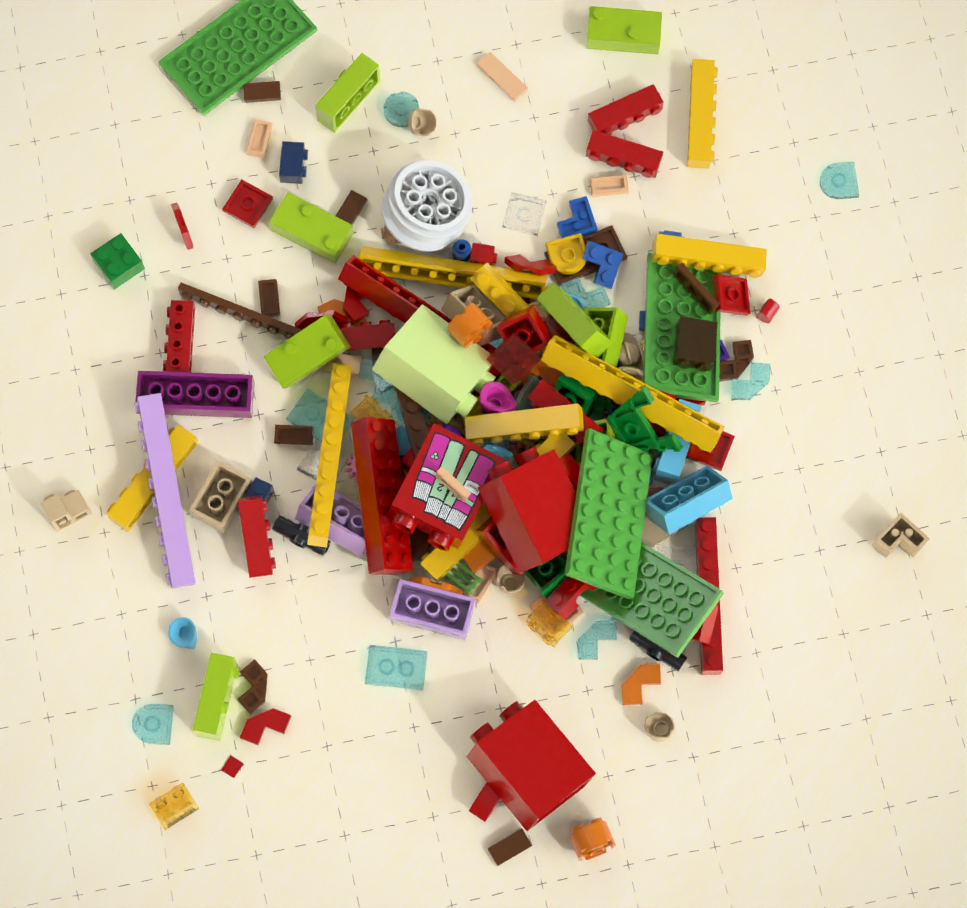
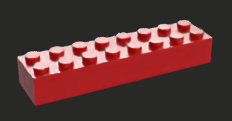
(378, 484)

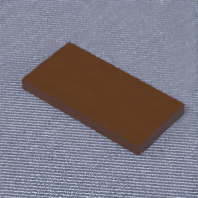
(606, 237)

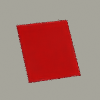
(232, 766)

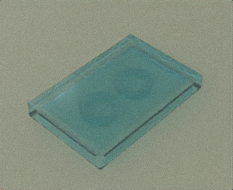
(311, 411)
(396, 667)

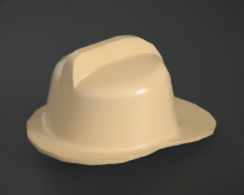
(630, 353)

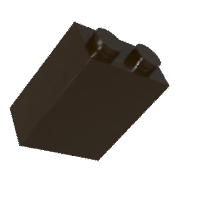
(695, 343)

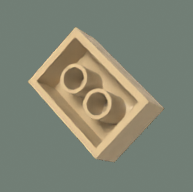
(463, 297)
(219, 497)

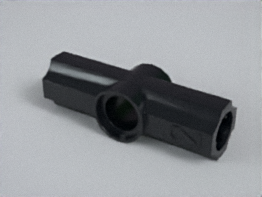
(297, 534)
(656, 652)

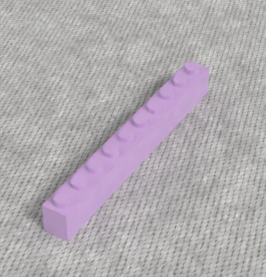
(166, 491)

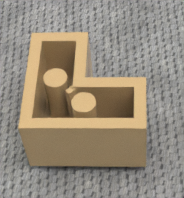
(65, 510)
(903, 533)

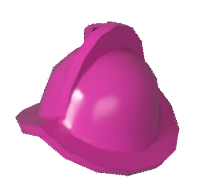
(496, 399)

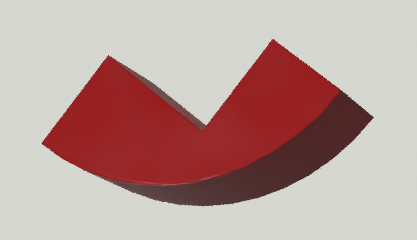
(484, 803)

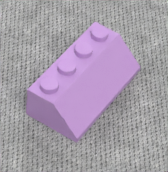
(345, 522)

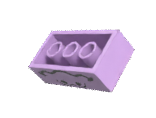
(432, 609)

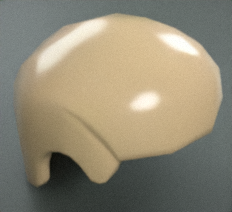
(422, 122)
(509, 582)
(659, 726)

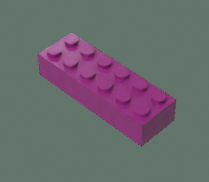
(200, 393)

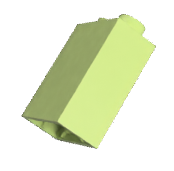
(433, 366)

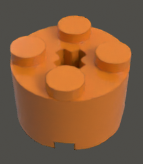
(469, 326)
(591, 839)

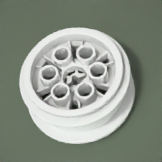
(423, 180)

